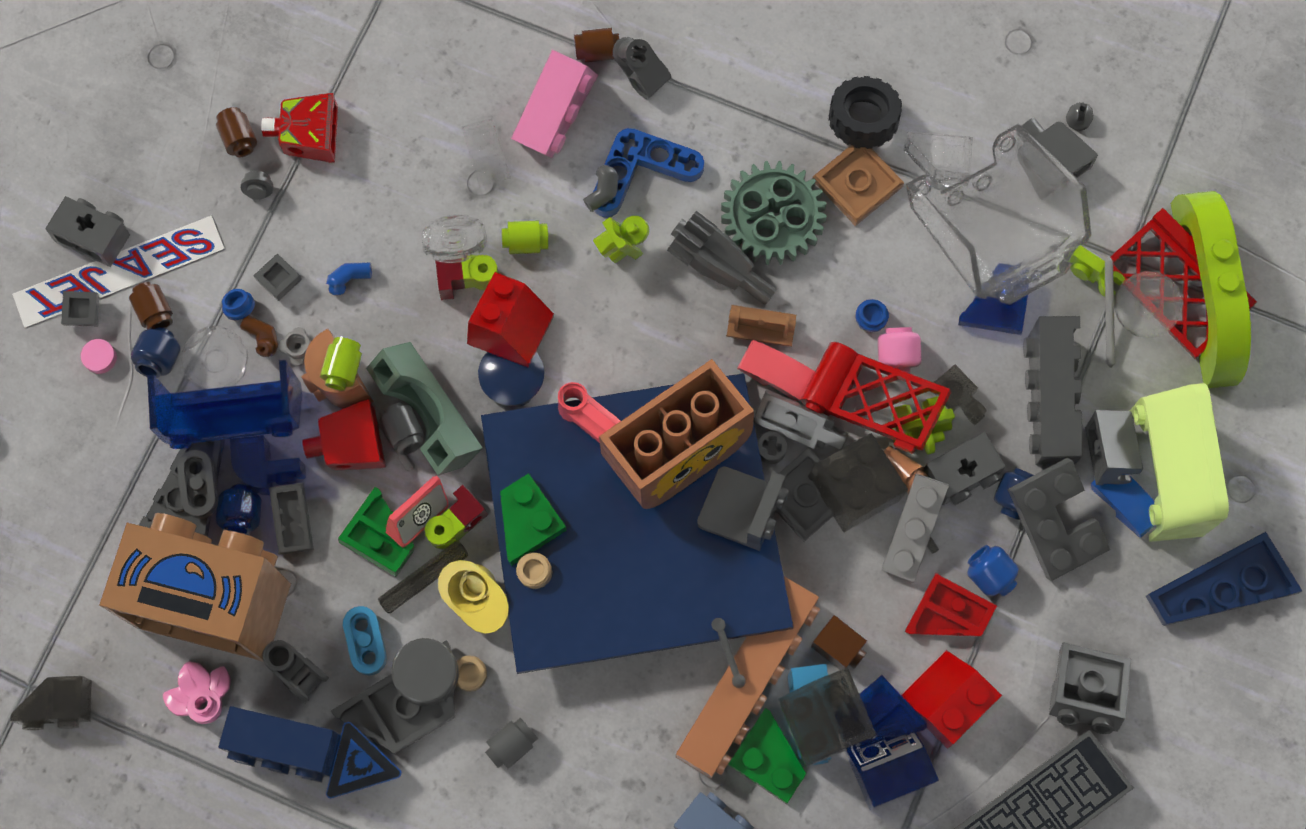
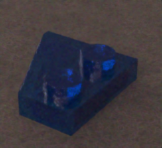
(995, 315)
(889, 712)

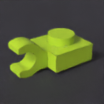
(1092, 268)

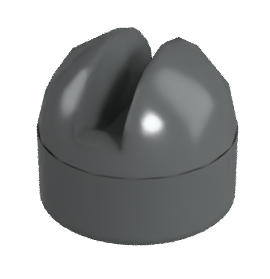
(1073, 114)

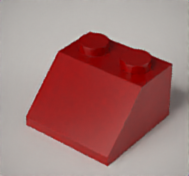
(509, 320)
(950, 697)

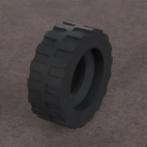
(871, 91)

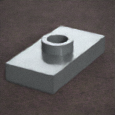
(291, 518)

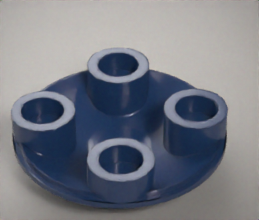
(509, 381)

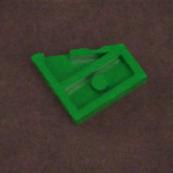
(367, 535)

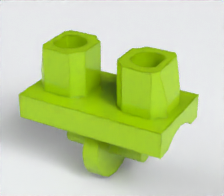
(620, 239)
(915, 427)

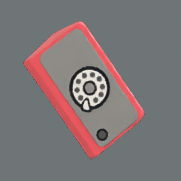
(414, 513)

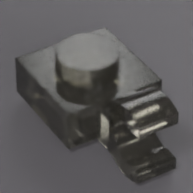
(962, 394)

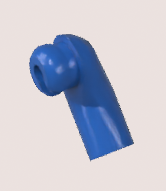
(345, 273)

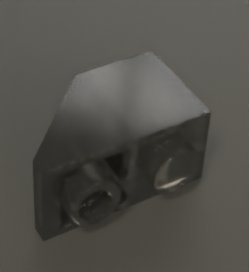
(56, 701)

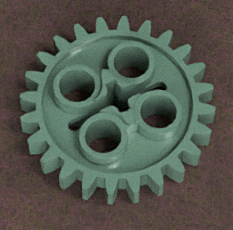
(761, 188)

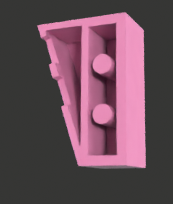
(554, 104)

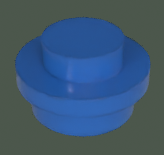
(237, 304)
(872, 315)

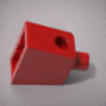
(348, 439)

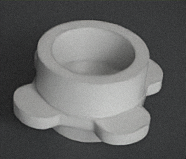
(288, 344)

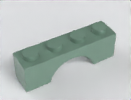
(404, 375)

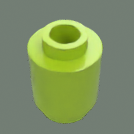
(525, 237)
(341, 363)

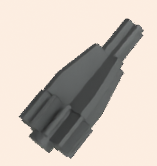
(717, 256)

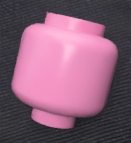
(900, 348)

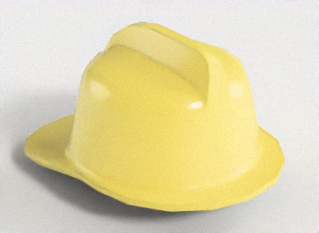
(474, 595)

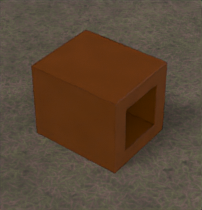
(840, 644)

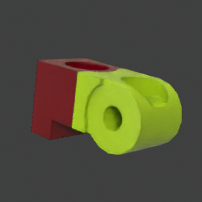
(466, 274)
(456, 521)

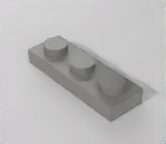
(915, 527)

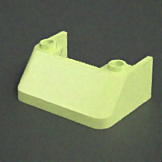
(1185, 462)

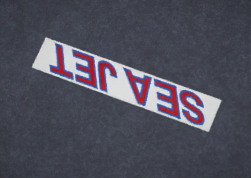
(129, 268)

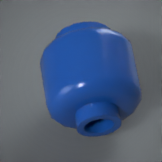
(993, 571)

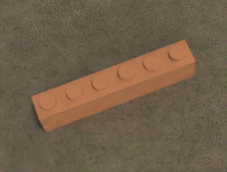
(729, 707)

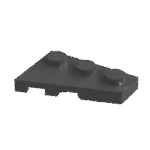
(168, 499)

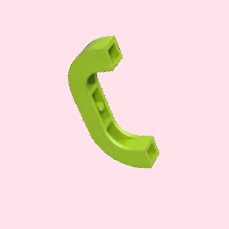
(1223, 286)

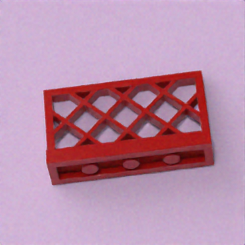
(1182, 247)

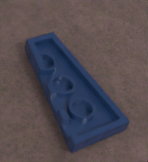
(1231, 581)

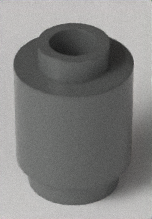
(402, 428)
(510, 743)

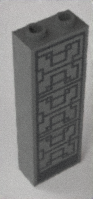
(1058, 793)

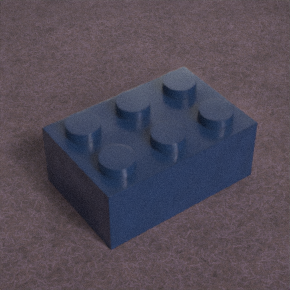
(279, 744)

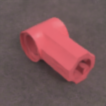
(589, 414)

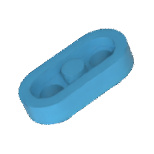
(365, 641)

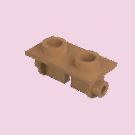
(761, 325)

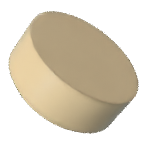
(534, 570)
(471, 673)

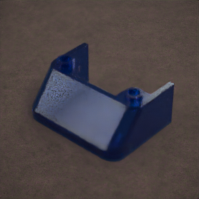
(225, 411)

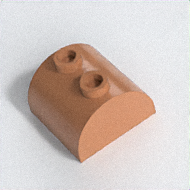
(313, 364)

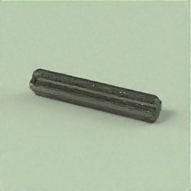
(421, 577)

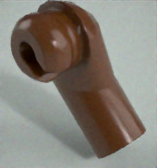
(265, 335)

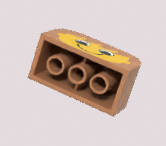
(678, 435)

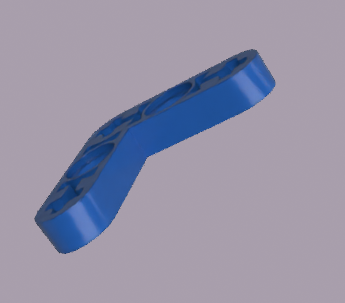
(641, 156)

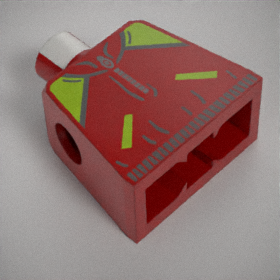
(306, 127)

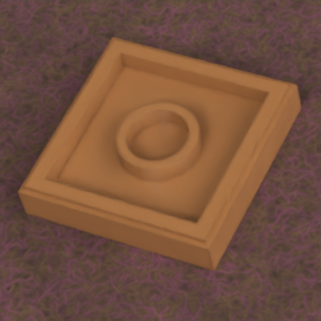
(858, 182)

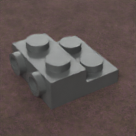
(1090, 688)

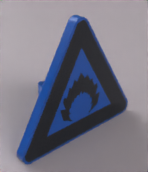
(358, 764)

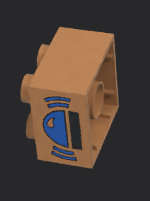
(197, 591)

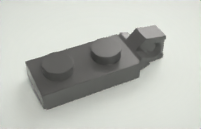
(798, 422)

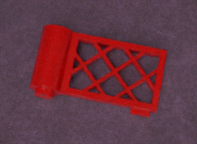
(833, 385)

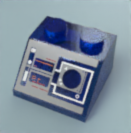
(891, 769)

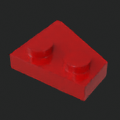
(950, 611)

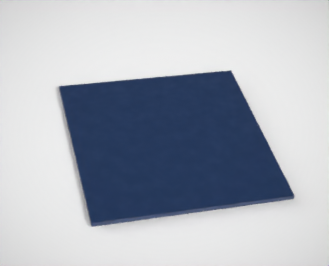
(623, 572)

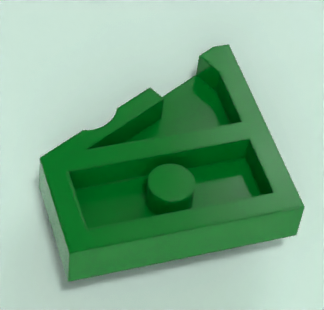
(527, 519)
(769, 759)

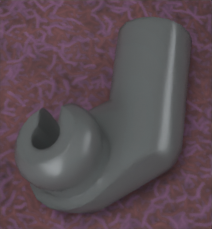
(605, 190)

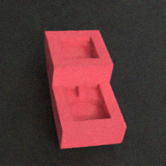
(776, 369)

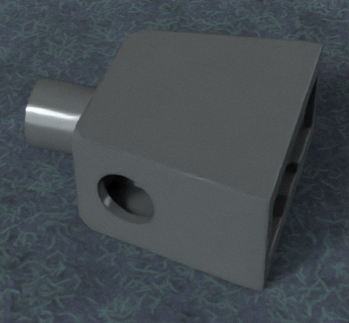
(1063, 145)

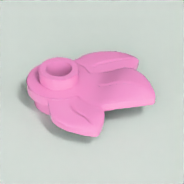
(196, 688)

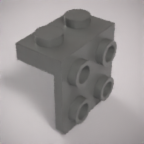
(743, 507)

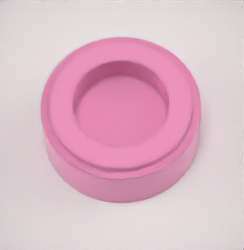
(98, 356)

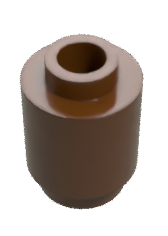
(595, 45)
(235, 132)
(151, 306)

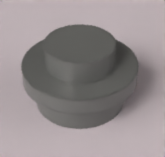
(256, 185)

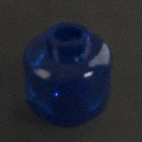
(239, 509)

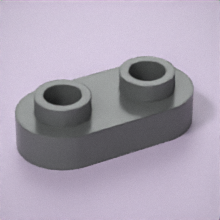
(198, 485)

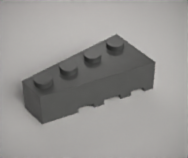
(1054, 390)

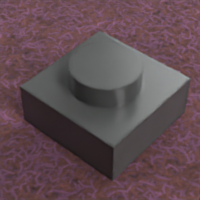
(277, 277)
(80, 308)

